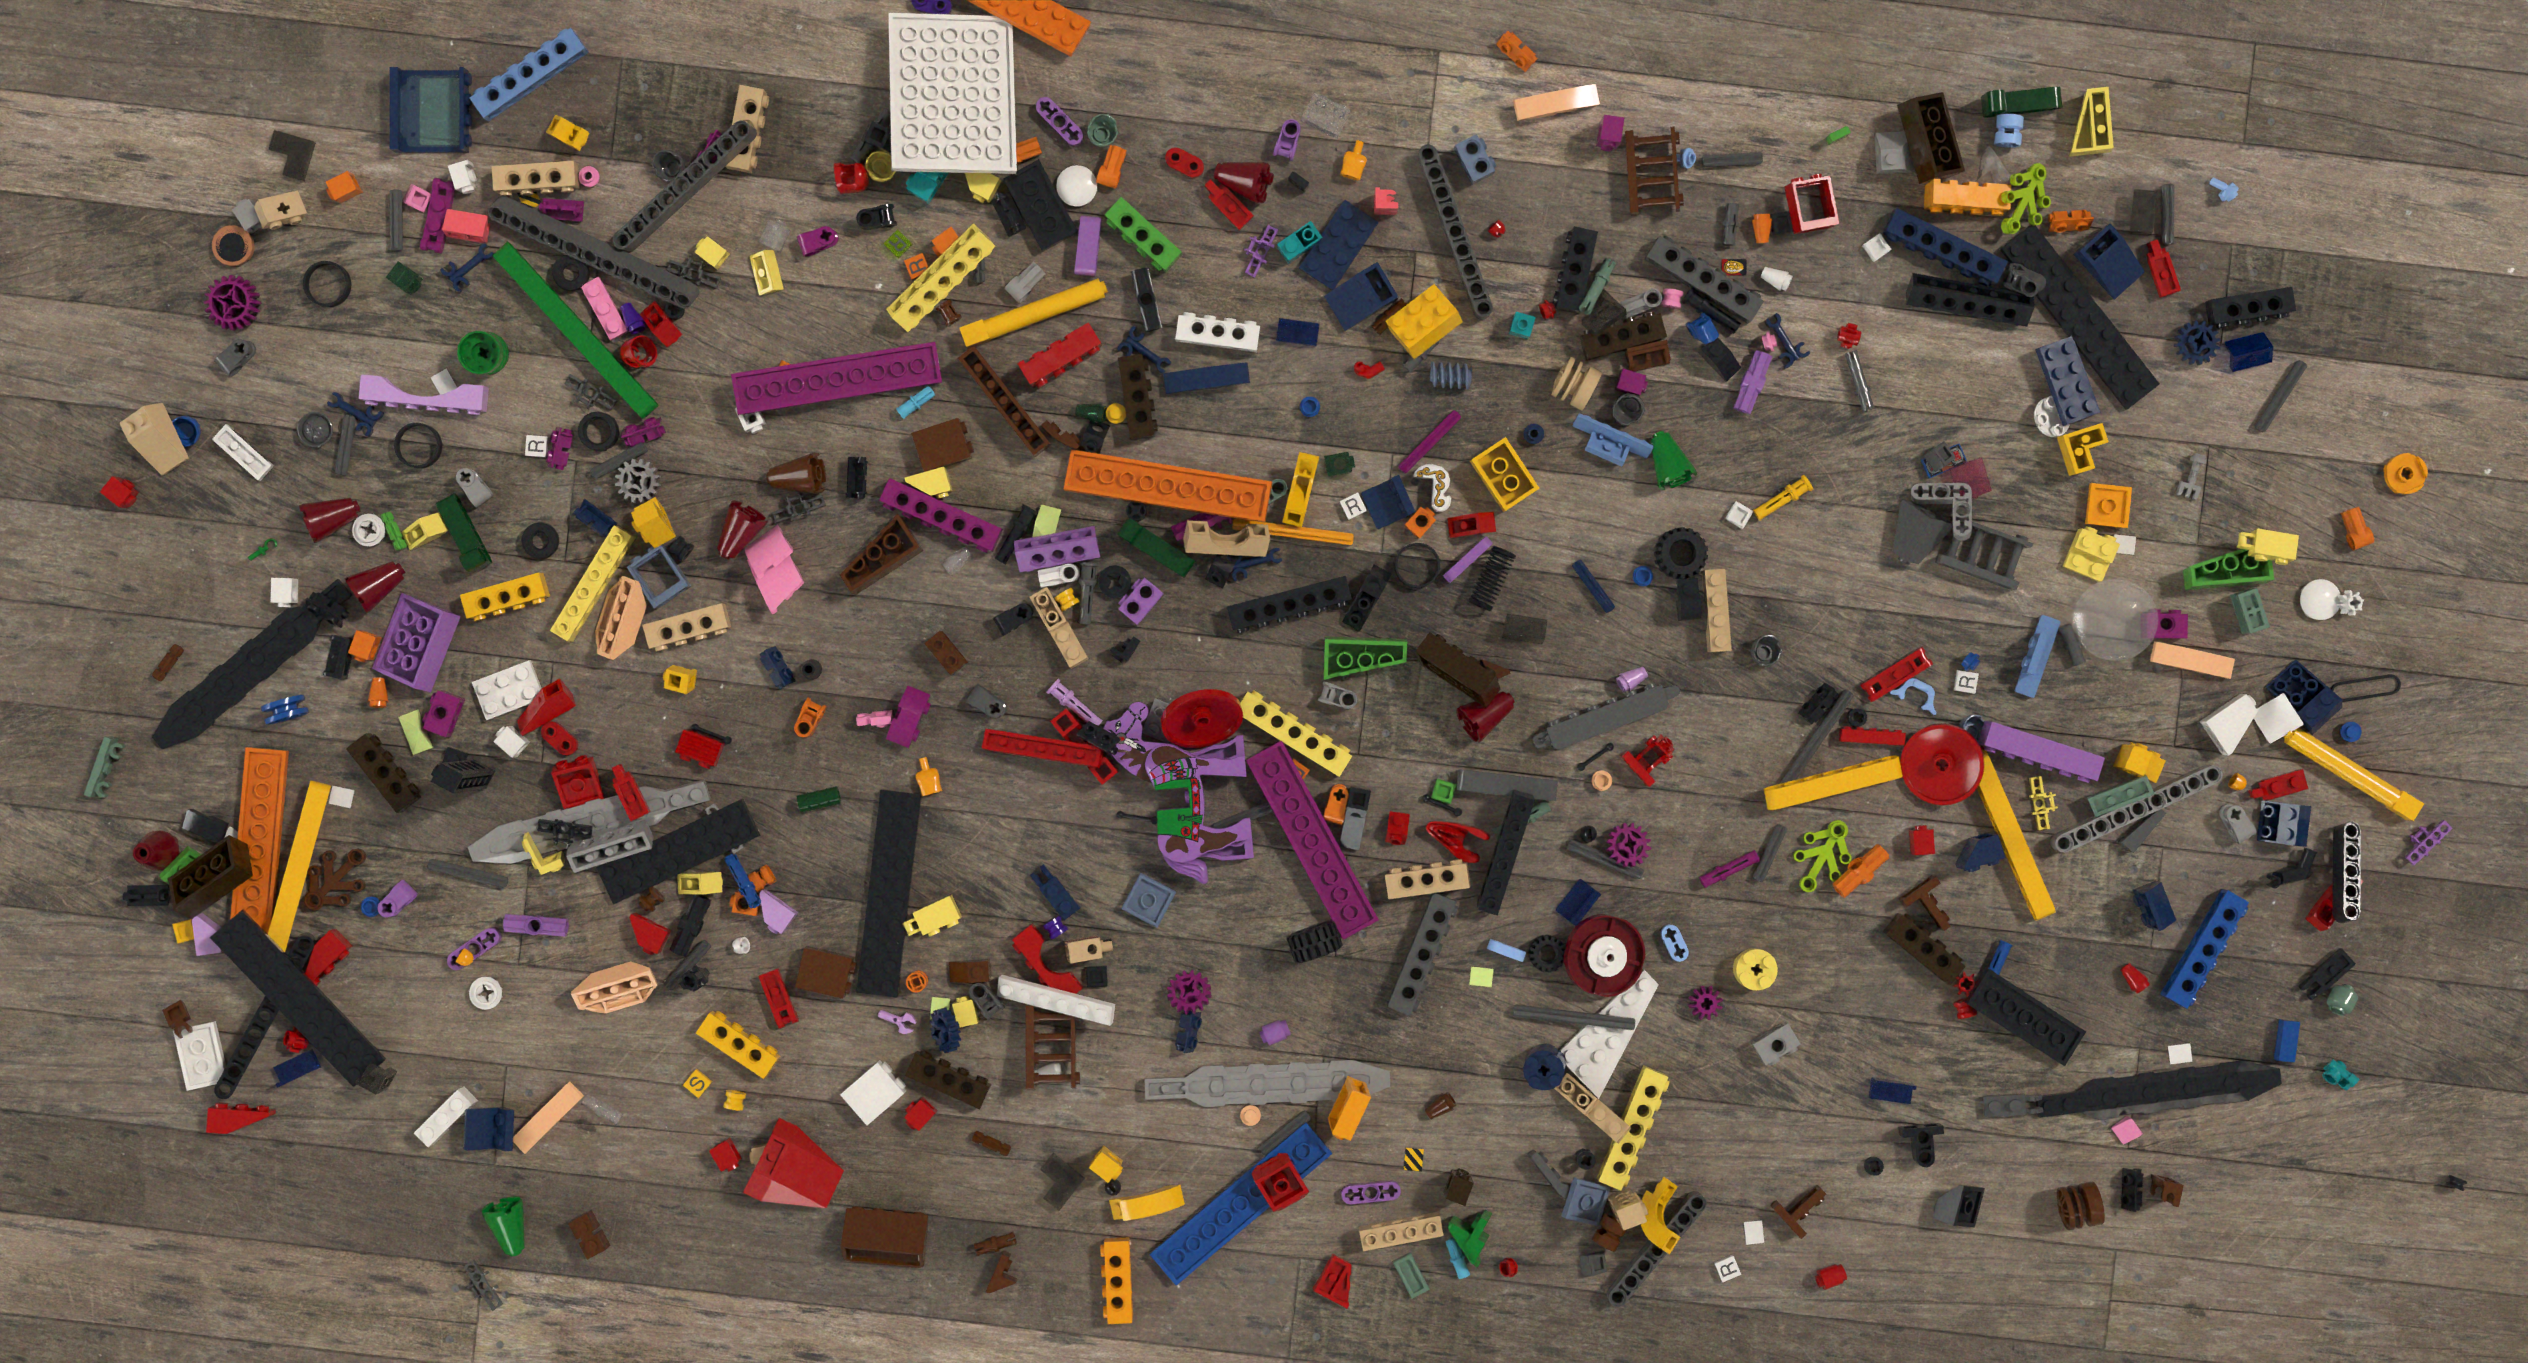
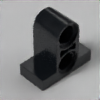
(1926, 1145)

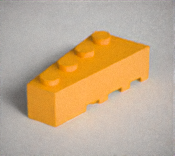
(1965, 197)

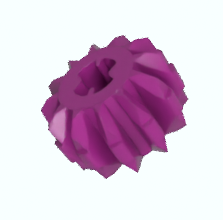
(1711, 1007)

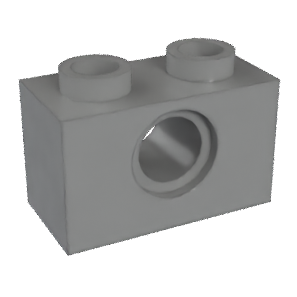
(1763, 1043)

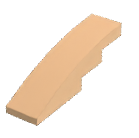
(1556, 102)
(2192, 660)
(547, 1117)

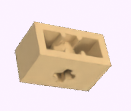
(289, 203)

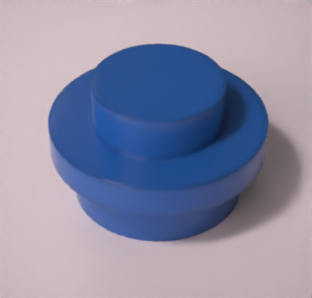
(1309, 406)
(1642, 576)
(1971, 662)
(2350, 731)
(370, 906)

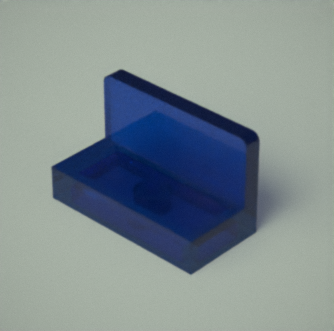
(1297, 332)
(2249, 351)
(1578, 902)
(296, 1067)
(1891, 1090)

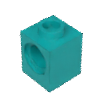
(1522, 325)

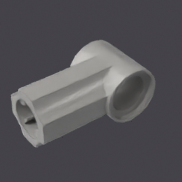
(1021, 285)
(1639, 303)

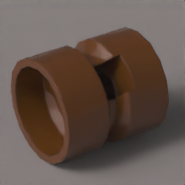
(1609, 1233)

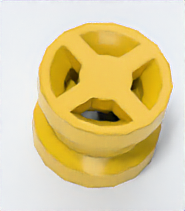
(1066, 599)
(734, 1100)

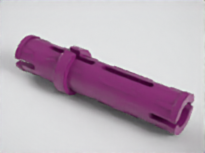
(1750, 858)

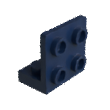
(1388, 502)
(489, 1129)

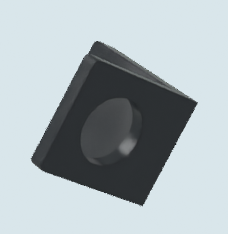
(1094, 439)
(1220, 571)

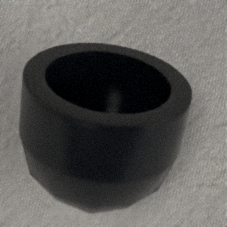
(1584, 835)
(1117, 1186)

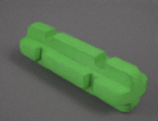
(393, 531)

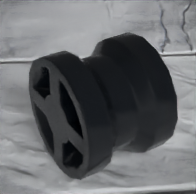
(1136, 508)
(681, 548)

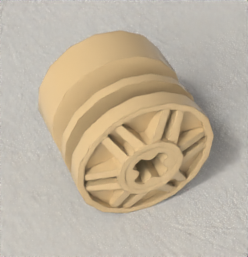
(1576, 383)

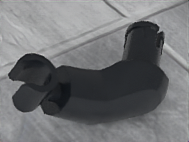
(2293, 873)

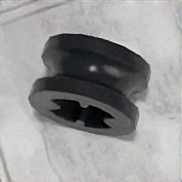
(669, 313)
(1858, 711)
(1868, 1168)
(2456, 1182)

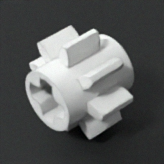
(2350, 602)

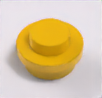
(1116, 413)

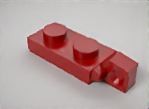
(1228, 205)
(2162, 269)
(2280, 785)
(629, 793)

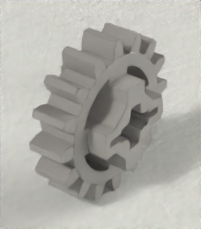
(629, 486)

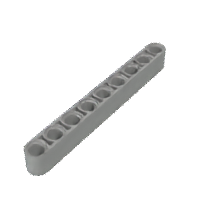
(2146, 808)

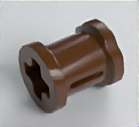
(948, 313)

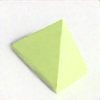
(1046, 521)
(414, 732)

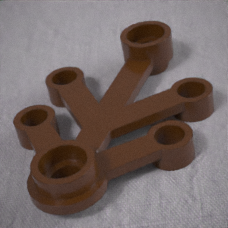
(333, 882)

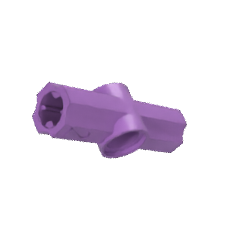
(1752, 382)
(523, 924)

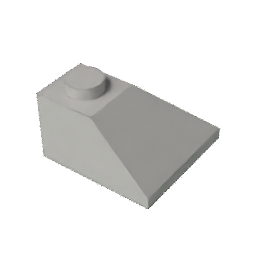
(1892, 153)

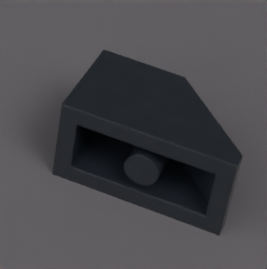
(1720, 359)

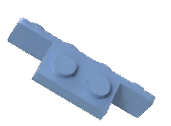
(1610, 442)
(2037, 656)

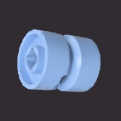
(2008, 123)

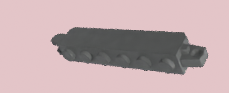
(1607, 717)

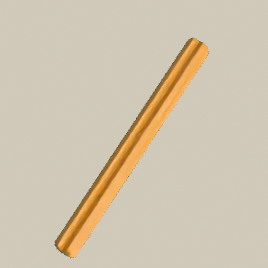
(1299, 532)

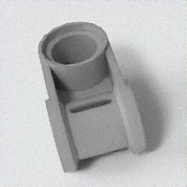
(476, 489)
(1336, 695)
(2239, 825)

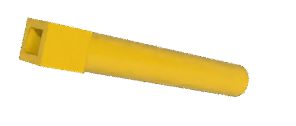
(985, 330)
(2393, 798)

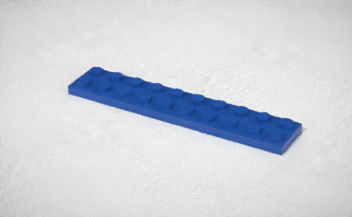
(1232, 1209)

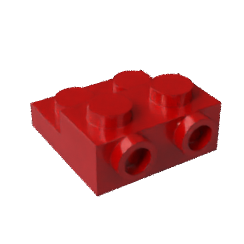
(577, 781)

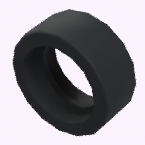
(582, 431)

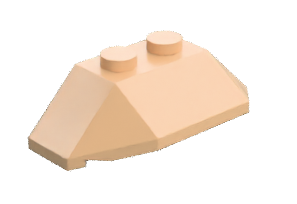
(620, 618)
(615, 988)

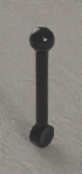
(727, 740)
(1609, 747)
(1426, 798)
(1120, 814)

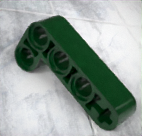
(2021, 102)
(464, 533)
(1156, 547)

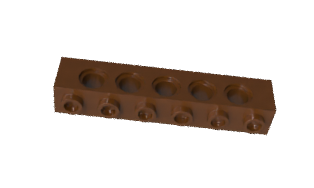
(1004, 401)

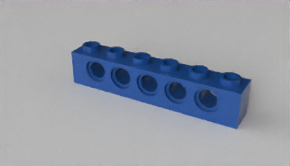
(2194, 952)

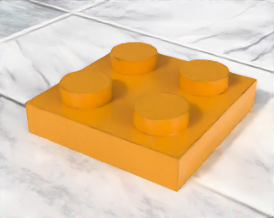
(2108, 505)

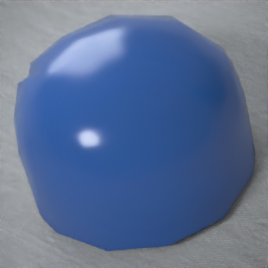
(187, 430)

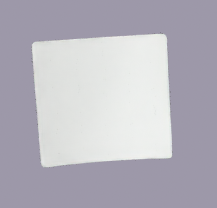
(2277, 718)

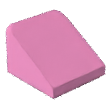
(417, 198)
(2126, 1130)

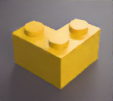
(2076, 447)
(652, 523)
(2138, 761)

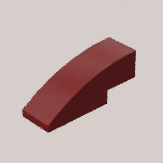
(2321, 913)

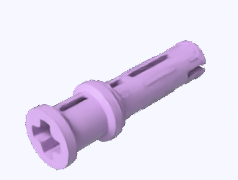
(1066, 698)

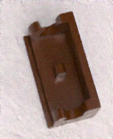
(1647, 355)
(2171, 1189)

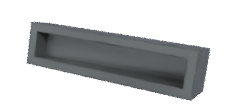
(2139, 833)

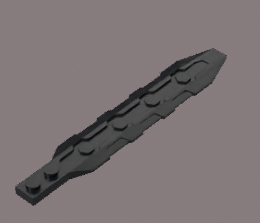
(243, 671)
(2164, 1090)

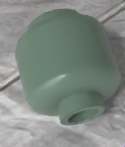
(2342, 999)

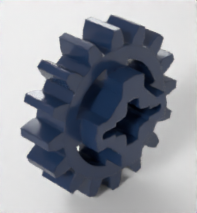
(2194, 350)
(945, 1030)

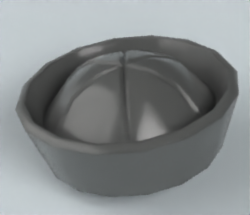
(314, 429)

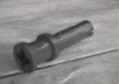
(1087, 585)

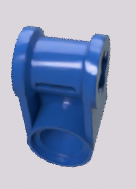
(1703, 329)

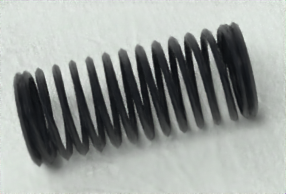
(1497, 551)

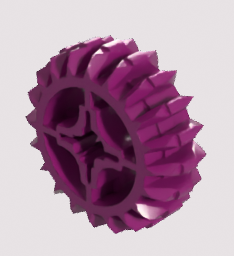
(229, 310)

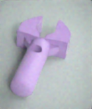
(898, 1020)

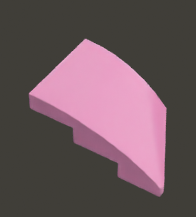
(768, 551)
(779, 583)

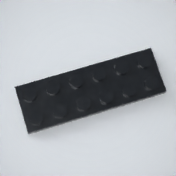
(2025, 1016)

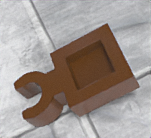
(176, 1017)

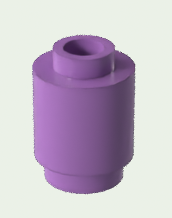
(1275, 1032)

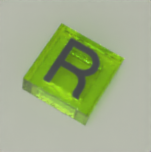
(897, 243)

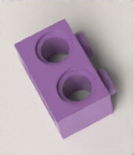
(1144, 604)

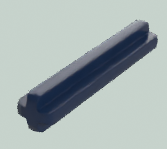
(1593, 586)

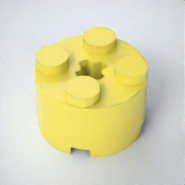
(1765, 963)

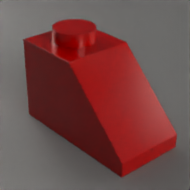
(660, 324)
(1471, 524)
(649, 933)

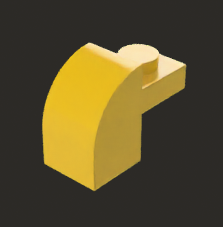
(567, 132)

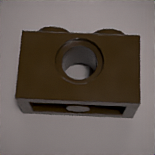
(1458, 1186)

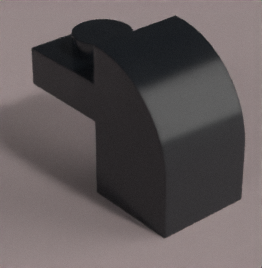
(1689, 601)

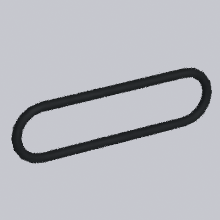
(2367, 679)

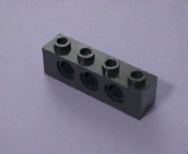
(1586, 239)
(2283, 305)

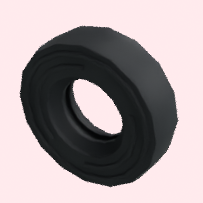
(561, 281)
(531, 531)

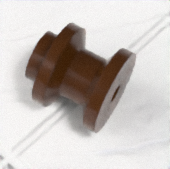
(647, 902)

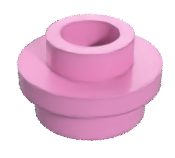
(591, 182)
(1769, 341)

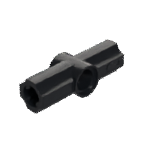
(1149, 312)
(690, 925)
(694, 978)

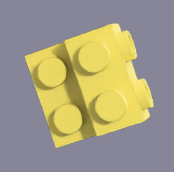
(2091, 553)

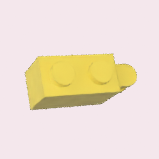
(2270, 545)
(934, 916)

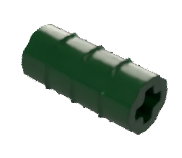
(818, 799)

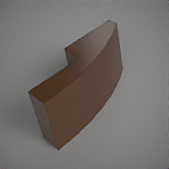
(1066, 439)

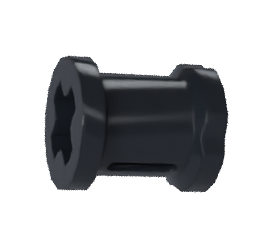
(1586, 1166)

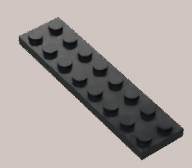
(679, 851)

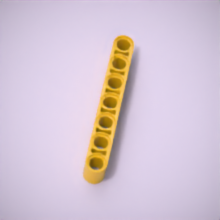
(1833, 782)

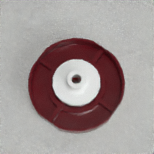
(1604, 955)

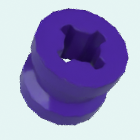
(1055, 927)

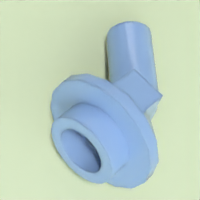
(1686, 157)
(2228, 192)

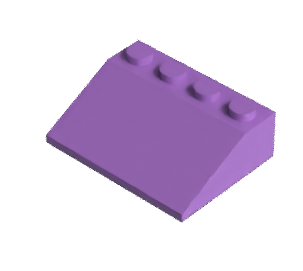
(416, 642)

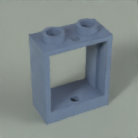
(670, 593)

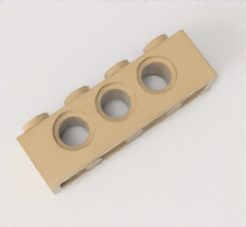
(746, 97)
(503, 176)
(654, 630)
(1397, 890)
(1627, 1208)
(1401, 1231)

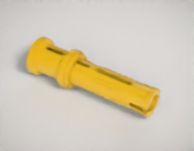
(1790, 493)

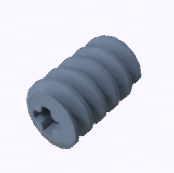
(1450, 375)

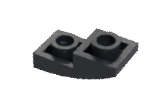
(205, 826)

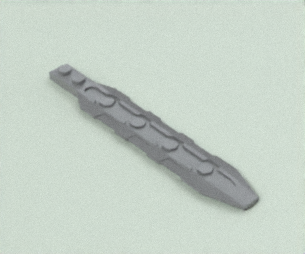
(605, 815)
(1266, 1083)

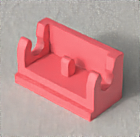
(1383, 203)
(466, 226)

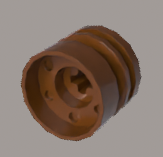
(2084, 1205)

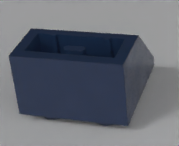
(2284, 823)
(1980, 851)
(2154, 906)

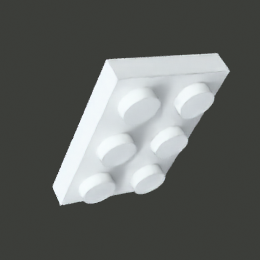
(507, 690)
(201, 1055)

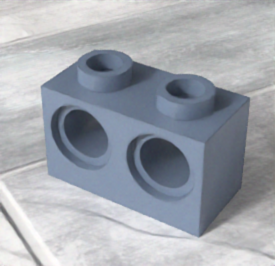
(1469, 161)

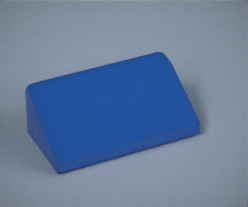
(2287, 1040)

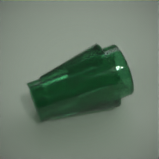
(1091, 412)

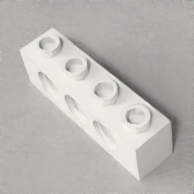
(1247, 343)

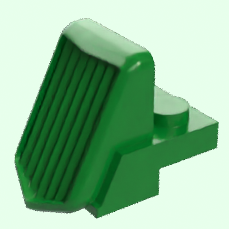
(1470, 1237)

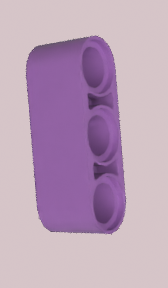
(1088, 245)

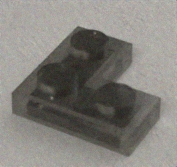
(298, 152)
(1605, 313)
(1065, 1179)

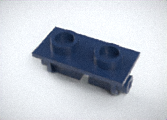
(601, 522)
(782, 674)
(1187, 1040)

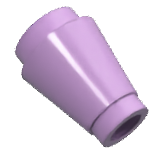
(1630, 679)

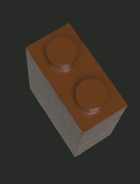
(943, 444)
(825, 972)

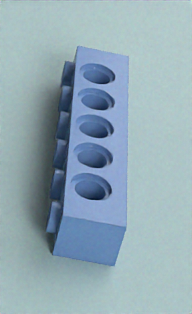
(541, 74)

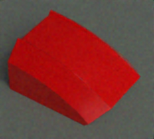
(1279, 1182)

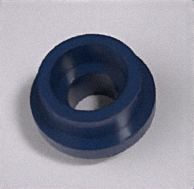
(1529, 438)

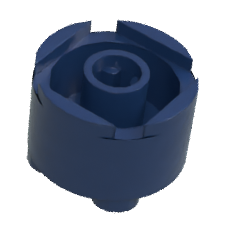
(1538, 1076)

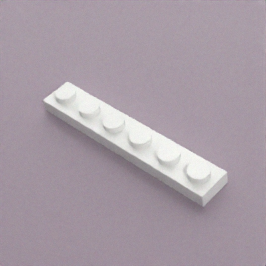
(1056, 1000)

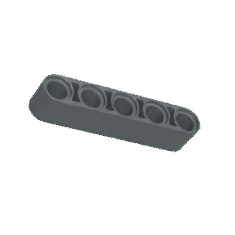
(1504, 784)

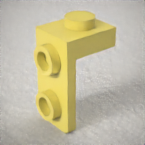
(551, 863)

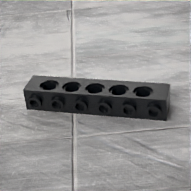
(1969, 300)
(1338, 585)
(462, 776)
(1505, 852)

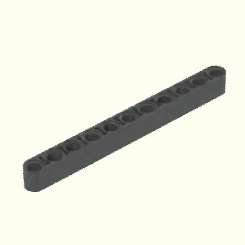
(593, 252)

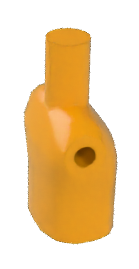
(1354, 162)
(928, 778)

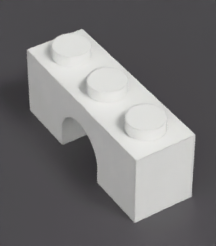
(445, 1116)

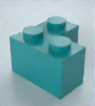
(925, 184)

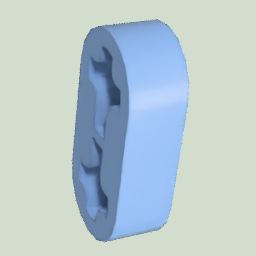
(1678, 940)
(1506, 950)

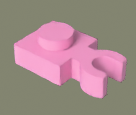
(878, 718)

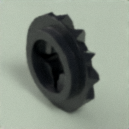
(1114, 571)

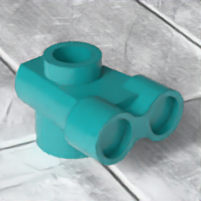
(2336, 1073)

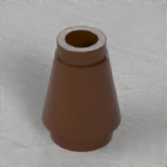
(1442, 1104)

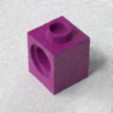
(1631, 382)

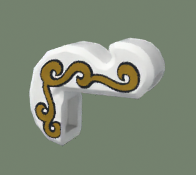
(1439, 485)

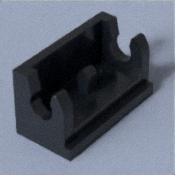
(339, 658)

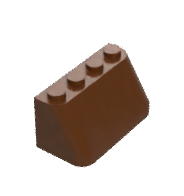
(884, 1237)

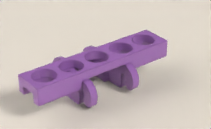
(1255, 254)
(2430, 835)

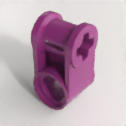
(814, 242)

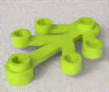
(2036, 175)
(1824, 853)

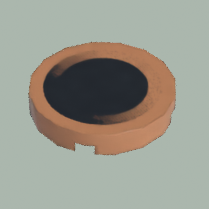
(233, 245)

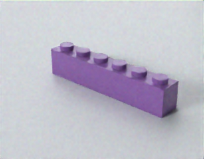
(2040, 750)

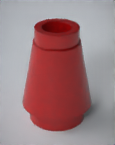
(2134, 978)

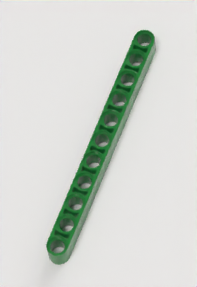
(575, 330)

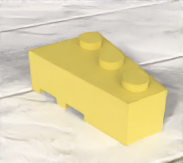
(2094, 124)

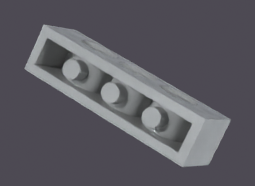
(610, 846)

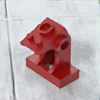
(1661, 746)

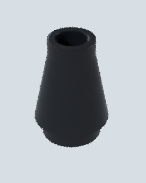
(816, 666)

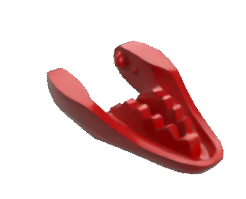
(1452, 837)

